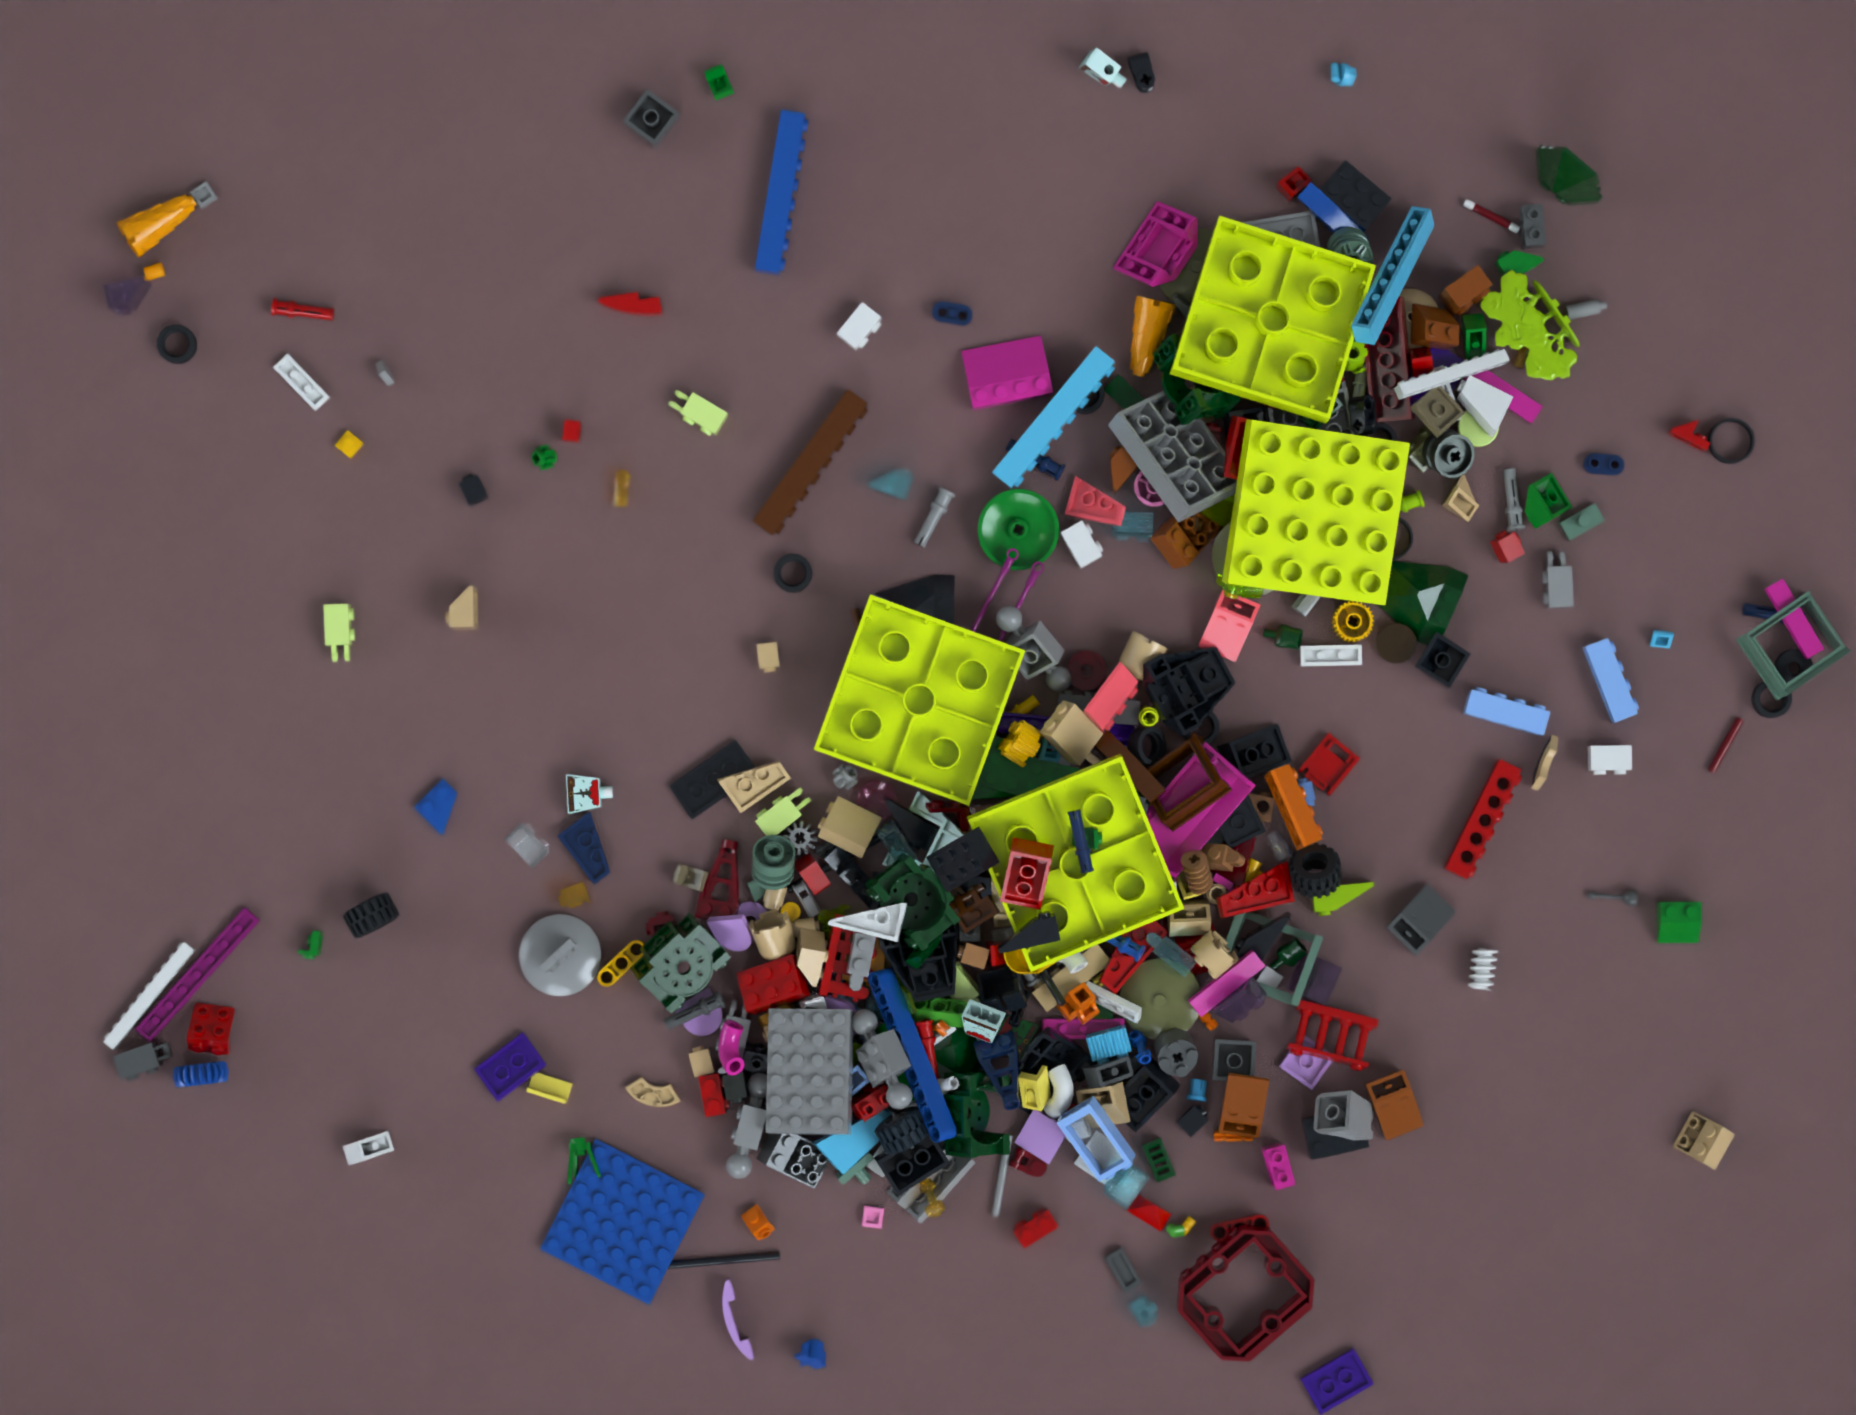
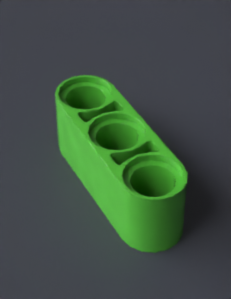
(941, 1009)

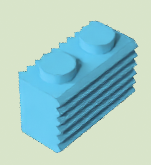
(1108, 1043)

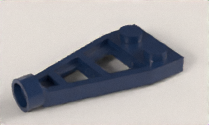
(1001, 1046)

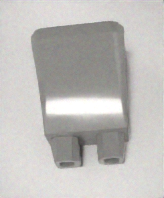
(1343, 1115)

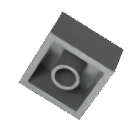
(651, 119)
(1232, 1057)

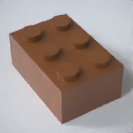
(1465, 291)

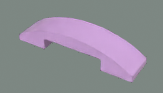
(743, 1344)

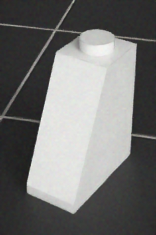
(1484, 403)

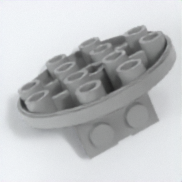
(560, 955)

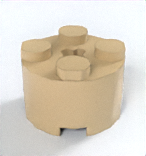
(1214, 954)

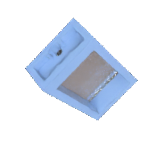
(1096, 1139)

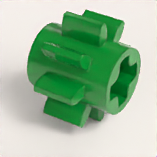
(544, 457)

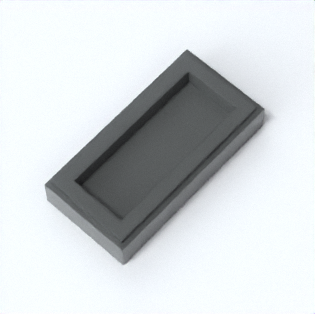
(1122, 1269)

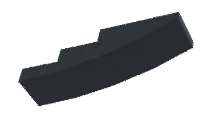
(849, 872)

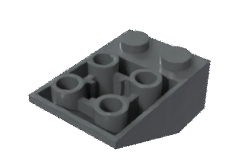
(1420, 920)
(794, 1157)

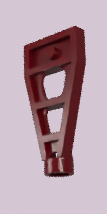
(706, 905)

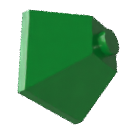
(1545, 501)

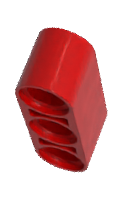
(1229, 1224)

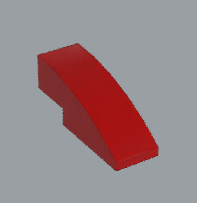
(632, 304)

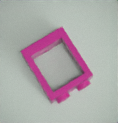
(1277, 1157)

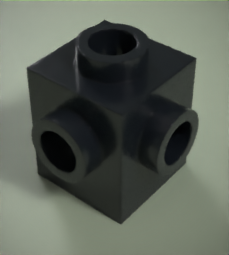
(755, 1058)

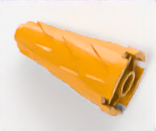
(149, 226)
(1148, 331)

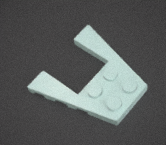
(947, 833)

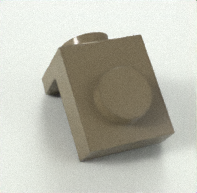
(690, 877)

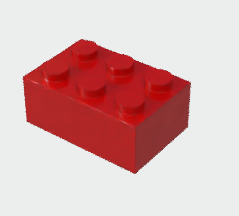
(772, 985)

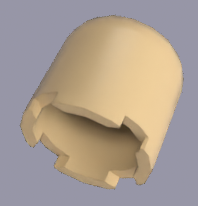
(1139, 652)
(773, 935)

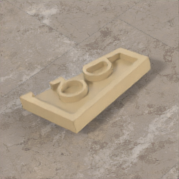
(753, 784)

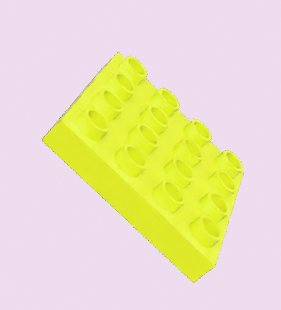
(1272, 319)
(1315, 512)
(919, 700)
(1129, 872)

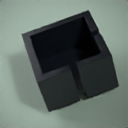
(1001, 988)

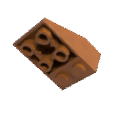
(1184, 540)
(1394, 1104)
(1243, 1105)

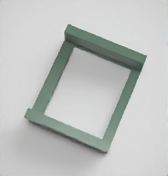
(1765, 667)
(1274, 993)

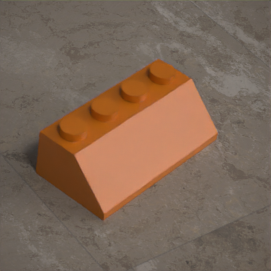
(1293, 807)

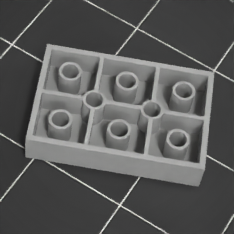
(1176, 459)
(809, 1071)

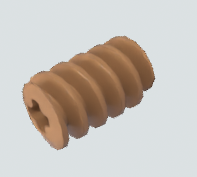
(1197, 871)

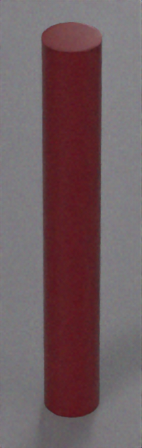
(1725, 745)

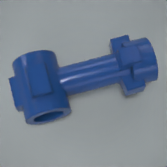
(1139, 1041)

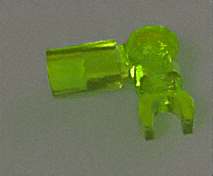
(1233, 591)
(825, 916)

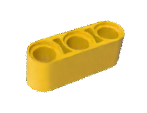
(612, 966)

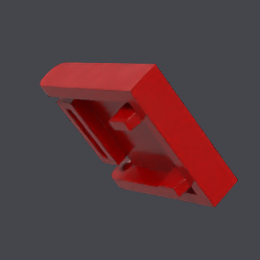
(1326, 767)

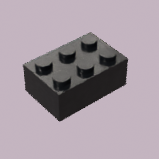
(1355, 195)
(962, 859)

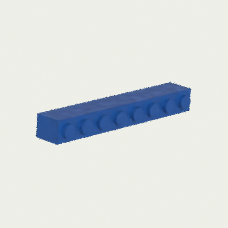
(780, 192)

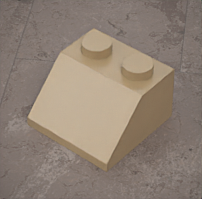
(464, 611)

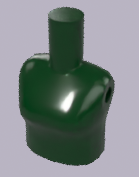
(1285, 636)
(1290, 954)

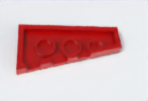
(1260, 892)
(1121, 965)

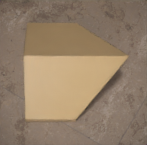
(1461, 500)

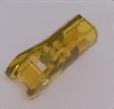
(621, 488)

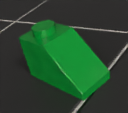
(1517, 261)
(1473, 335)

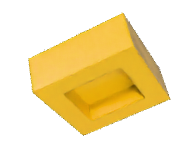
(349, 444)

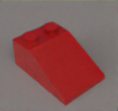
(1234, 447)
(1026, 873)

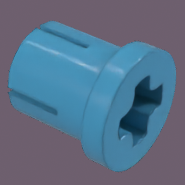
(1197, 1090)

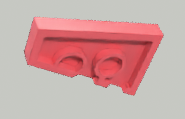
(1093, 505)

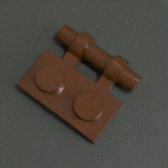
(976, 913)

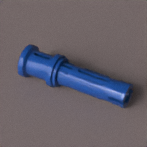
(1127, 946)

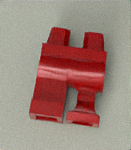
(870, 1102)

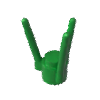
(577, 1147)

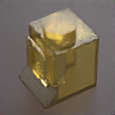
(574, 895)

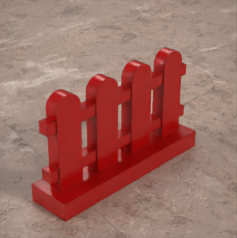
(837, 987)

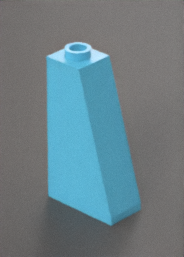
(847, 1150)

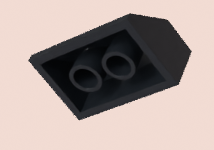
(912, 1165)

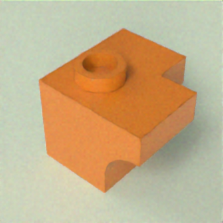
(1079, 1004)

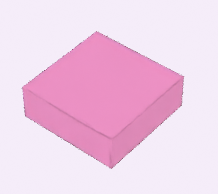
(872, 1217)

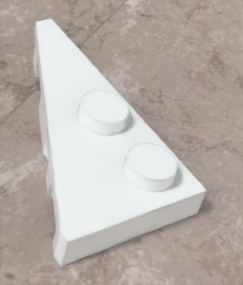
(879, 922)

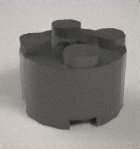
(1176, 1052)

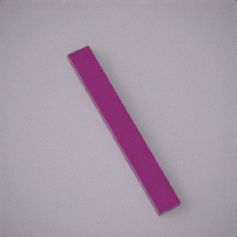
(197, 974)

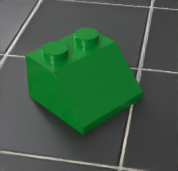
(1678, 922)

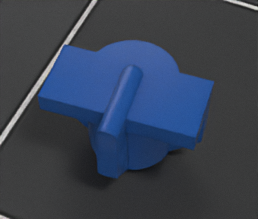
(812, 1354)

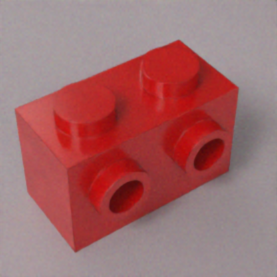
(712, 1094)
(1035, 1228)

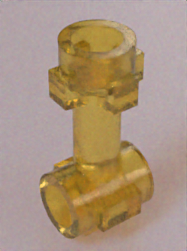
(935, 1207)

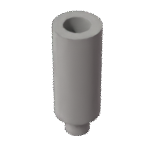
(1585, 309)

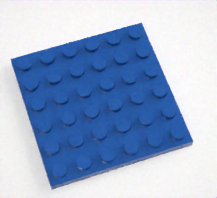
(622, 1223)

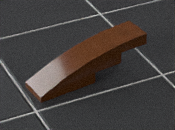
(1142, 779)

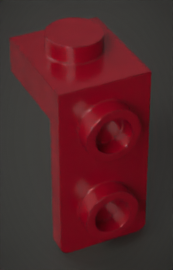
(962, 811)
(662, 918)

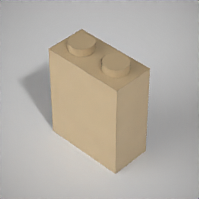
(1071, 732)
(848, 826)

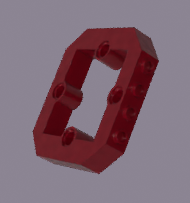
(1262, 1336)

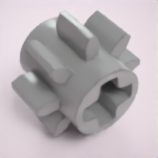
(845, 777)

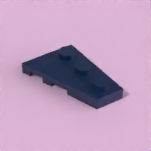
(585, 847)

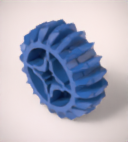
(200, 1074)

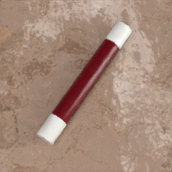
(1491, 216)

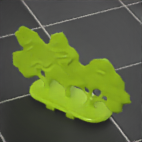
(1525, 326)

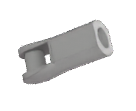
(807, 901)

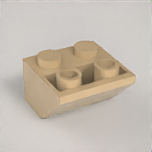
(1192, 920)
(811, 953)
(1111, 1099)
(1703, 1140)

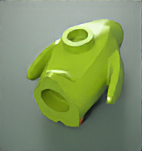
(1356, 358)

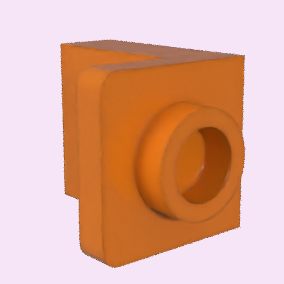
(757, 1222)

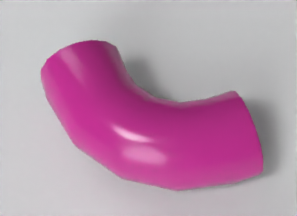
(729, 1047)

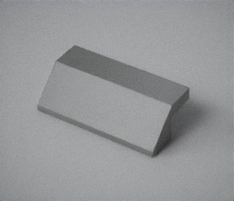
(944, 1180)

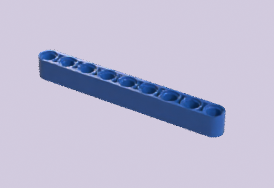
(920, 1074)

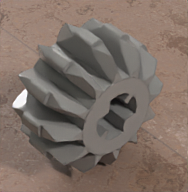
(793, 839)

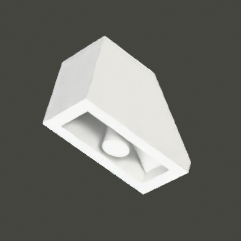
(368, 1148)

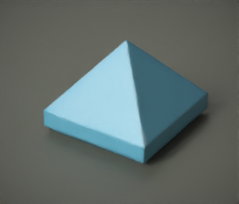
(1661, 638)

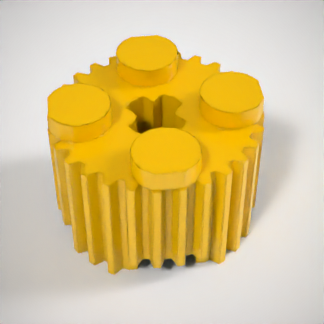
(1349, 632)
(1020, 742)

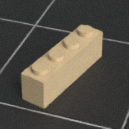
(1066, 981)

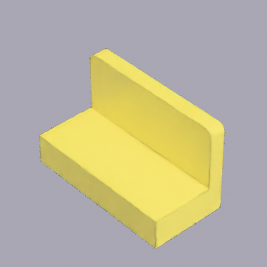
(550, 1087)
(1035, 1089)

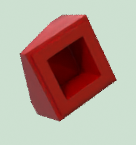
(571, 431)

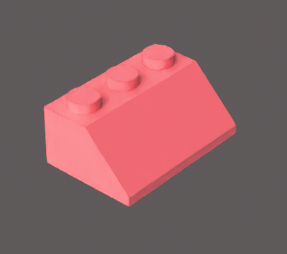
(1111, 698)

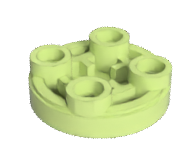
(1473, 431)

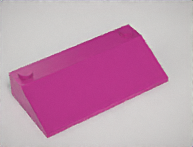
(1201, 828)

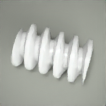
(1482, 969)

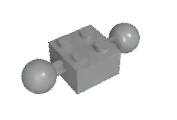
(1040, 648)
(882, 1058)
(750, 1127)

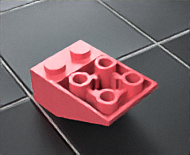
(1229, 625)

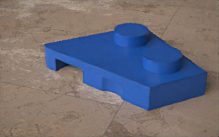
(438, 805)

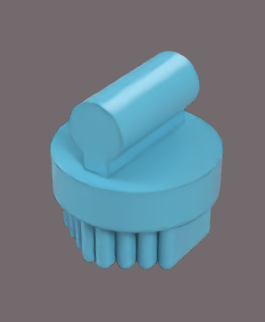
(1343, 74)

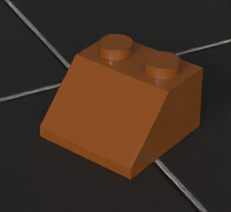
(1434, 327)
(1120, 467)

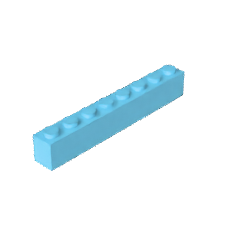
(1392, 275)
(1054, 417)

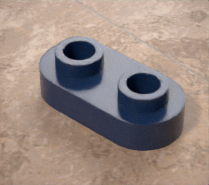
(952, 312)
(1603, 464)

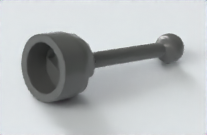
(1628, 897)

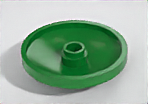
(1020, 508)

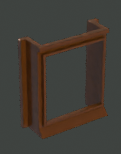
(1199, 800)

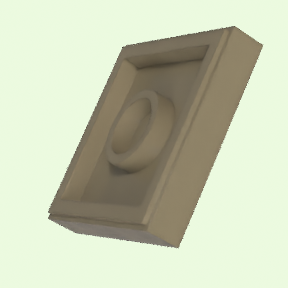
(1437, 410)

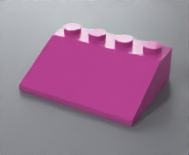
(1007, 373)

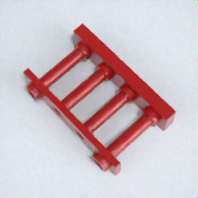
(1345, 1019)

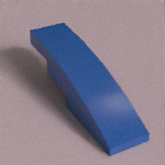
(1325, 209)

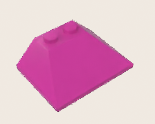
(1160, 246)

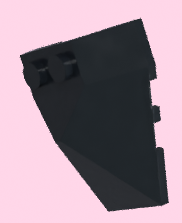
(927, 595)
(1186, 686)
(935, 976)
(1052, 1050)

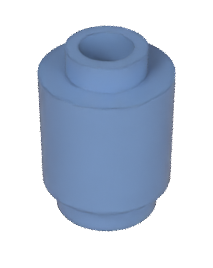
(1308, 787)

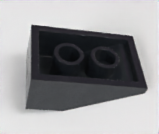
(1257, 751)
(1148, 1093)
(1324, 1145)

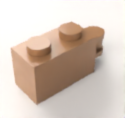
(1222, 857)

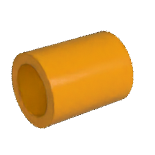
(154, 271)

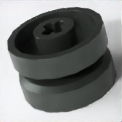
(1448, 454)

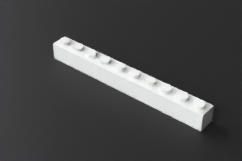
(1451, 374)
(151, 992)

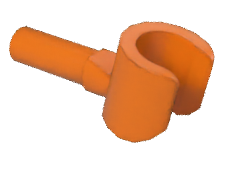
(940, 1027)

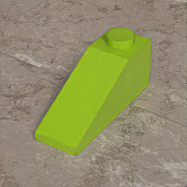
(1340, 897)

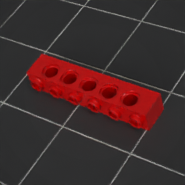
(1454, 862)

